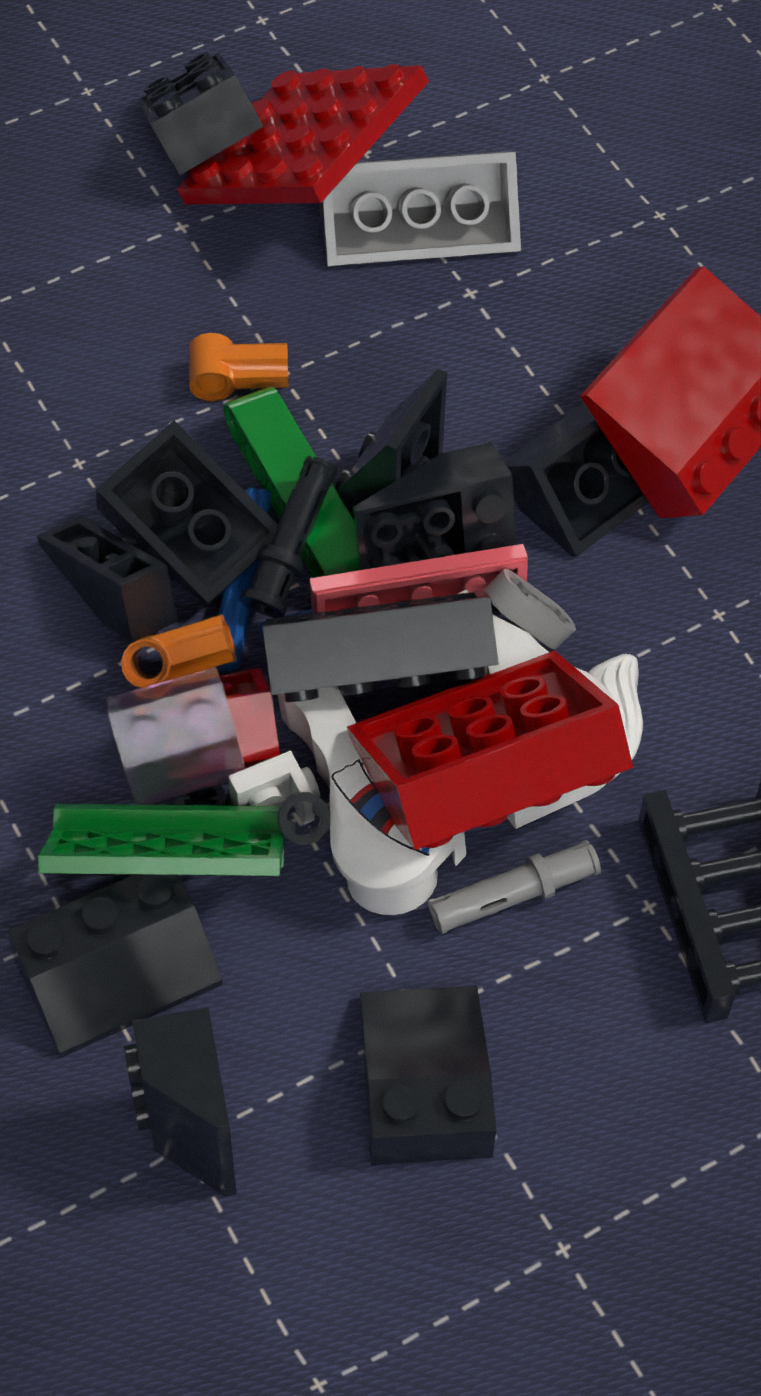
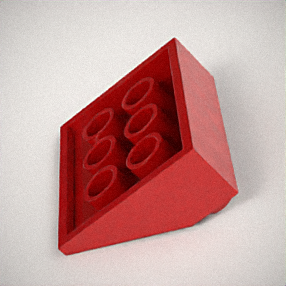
(685, 397)
(491, 748)

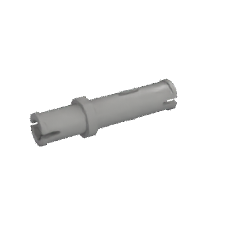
(536, 878)

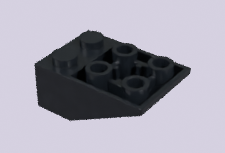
(199, 111)
(439, 510)

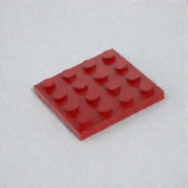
(310, 136)

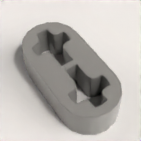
(530, 609)

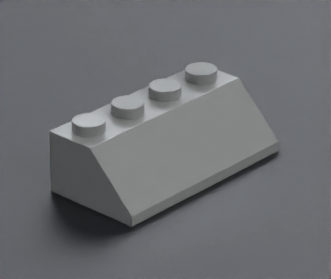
(423, 209)

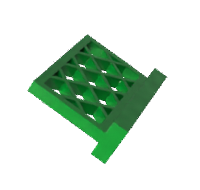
(163, 840)

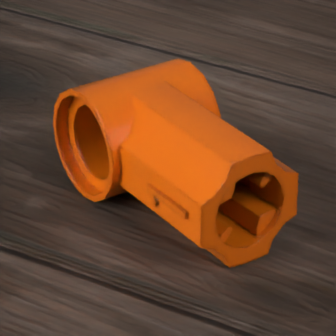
(221, 366)
(182, 651)

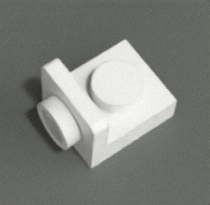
(272, 783)

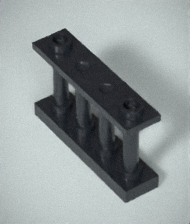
(681, 884)

